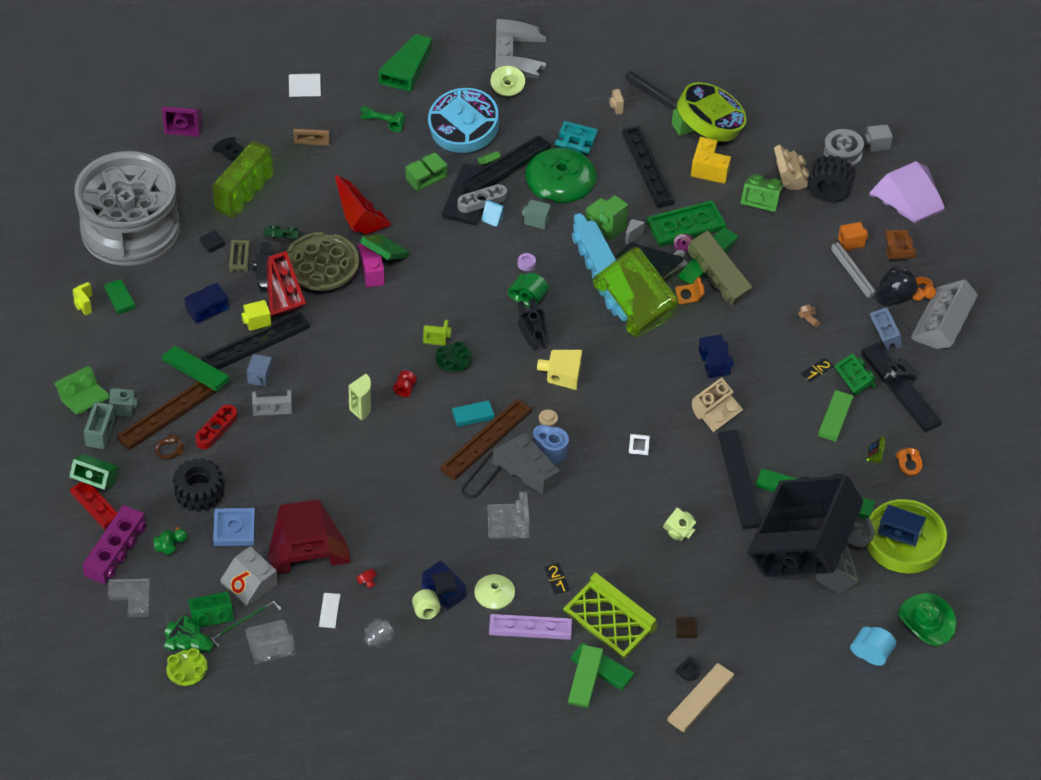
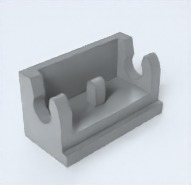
(272, 405)

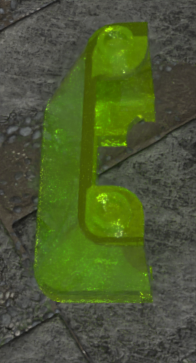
(637, 291)

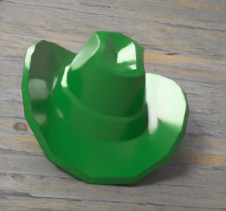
(929, 618)

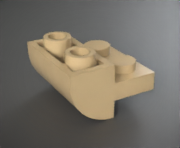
(791, 168)
(716, 405)

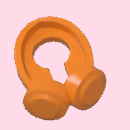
(929, 291)
(914, 453)

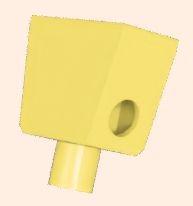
(562, 367)

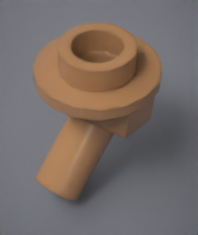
(807, 312)

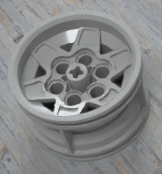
(133, 206)

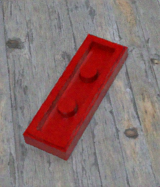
(94, 503)

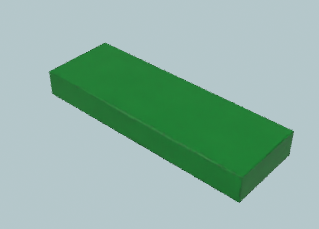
(609, 670)

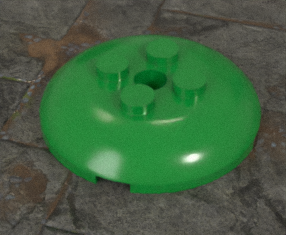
(560, 175)

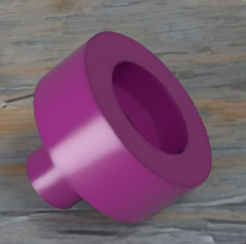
(682, 242)

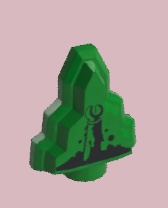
(186, 635)

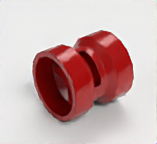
(405, 382)

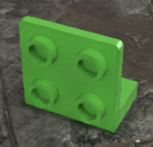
(762, 192)
(80, 390)

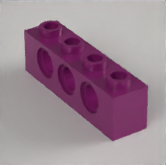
(105, 549)

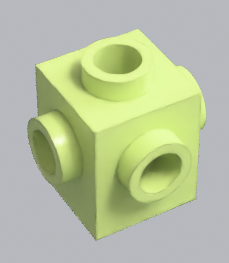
(680, 525)

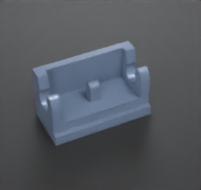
(886, 328)

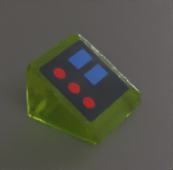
(876, 450)

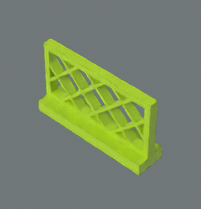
(619, 601)

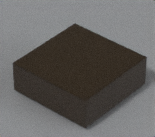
(686, 627)

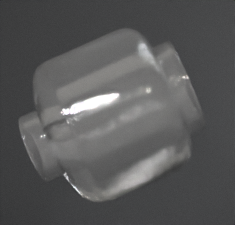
(378, 633)

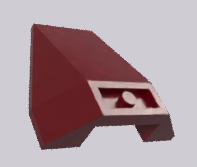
(305, 533)

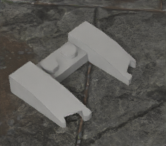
(510, 31)

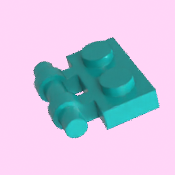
(577, 133)

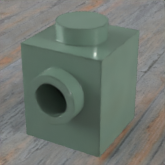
(537, 214)
(123, 402)

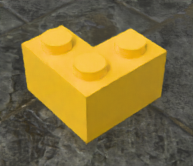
(708, 163)

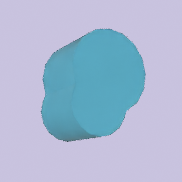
(873, 645)

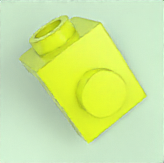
(81, 298)

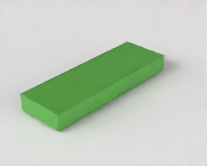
(835, 416)
(585, 676)

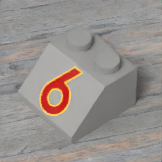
(249, 577)

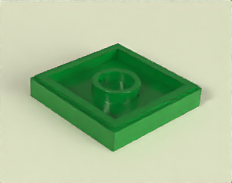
(384, 247)

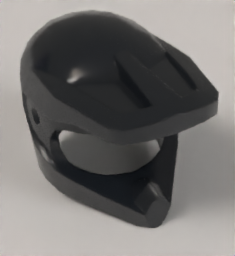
(898, 288)

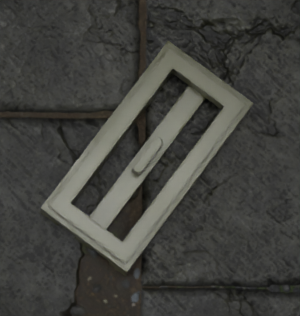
(239, 267)

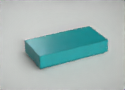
(473, 413)

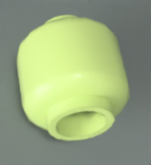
(426, 604)

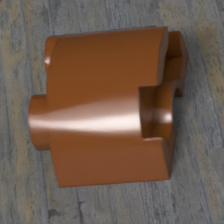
(899, 245)

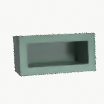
(99, 425)

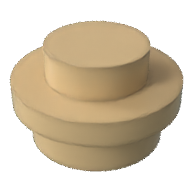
(548, 418)

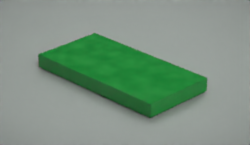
(687, 220)

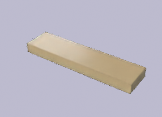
(700, 697)

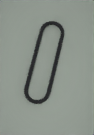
(472, 476)

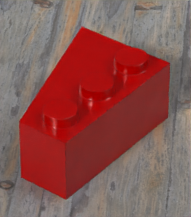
(282, 286)

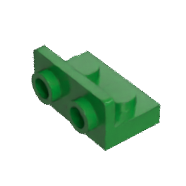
(854, 374)
(211, 609)

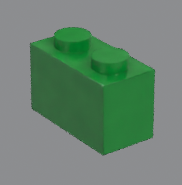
(94, 471)

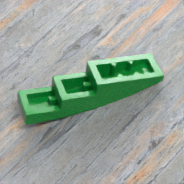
(725, 239)

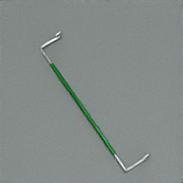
(242, 620)

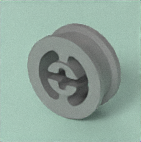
(844, 140)

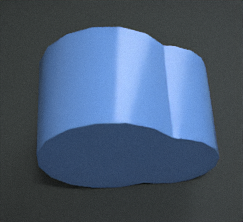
(552, 442)

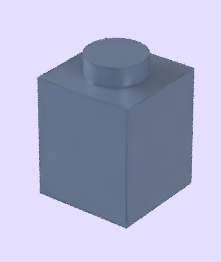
(259, 370)

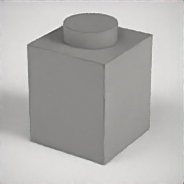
(878, 138)

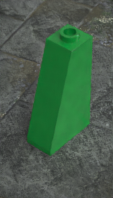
(407, 64)

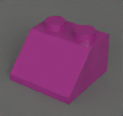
(182, 121)

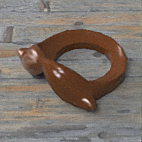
(169, 440)

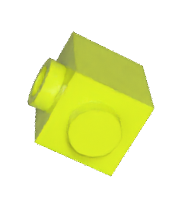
(256, 315)

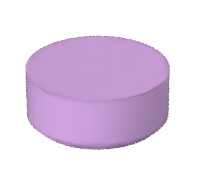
(526, 262)

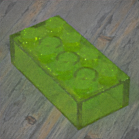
(243, 179)

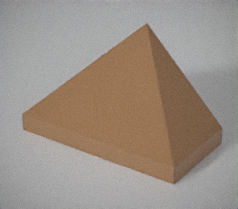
(311, 137)

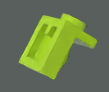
(437, 335)

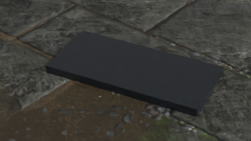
(661, 260)

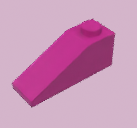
(371, 266)

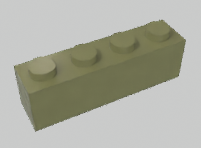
(719, 268)

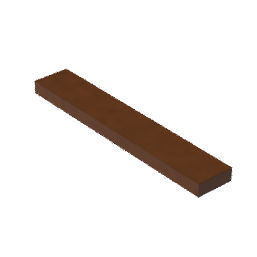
(164, 415)
(485, 439)

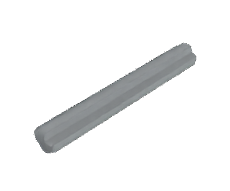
(853, 270)

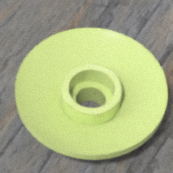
(509, 75)
(491, 597)

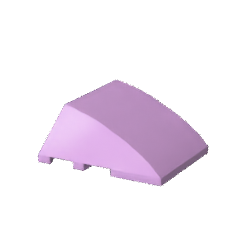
(910, 192)

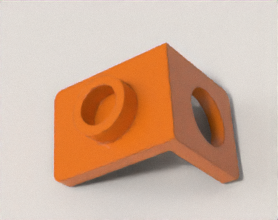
(696, 290)

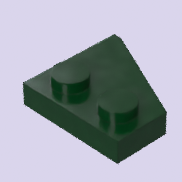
(275, 231)

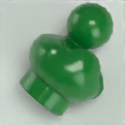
(166, 541)

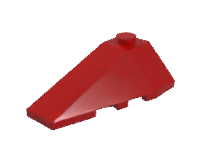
(358, 209)

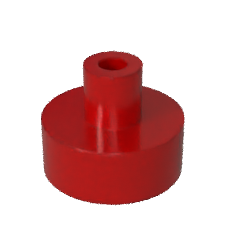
(366, 577)

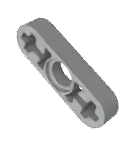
(494, 193)

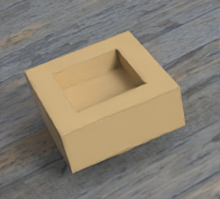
(617, 101)

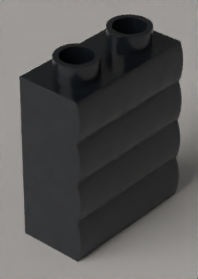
(806, 526)

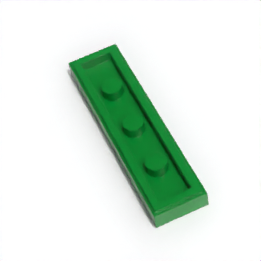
(195, 368)

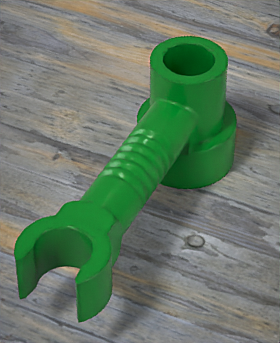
(395, 122)

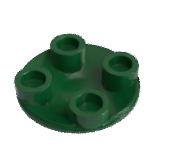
(453, 357)

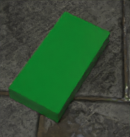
(119, 296)

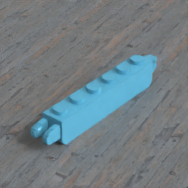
(596, 255)

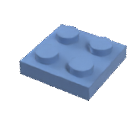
(234, 527)

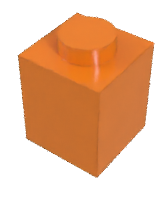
(852, 236)

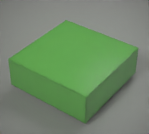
(489, 157)

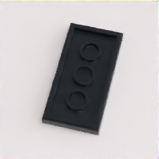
(450, 209)

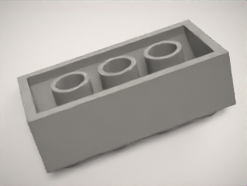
(945, 315)

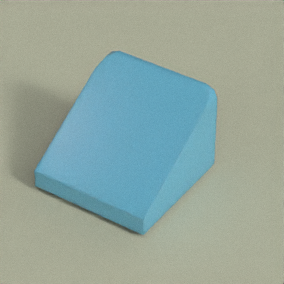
(492, 213)

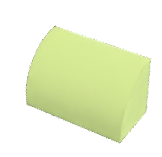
(360, 397)

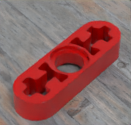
(217, 418)

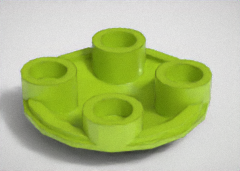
(186, 667)

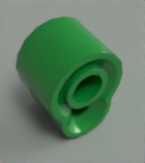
(528, 287)

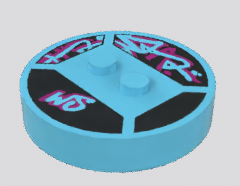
(464, 120)

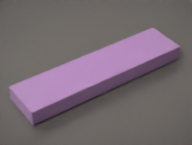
(530, 626)

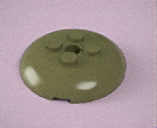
(323, 261)

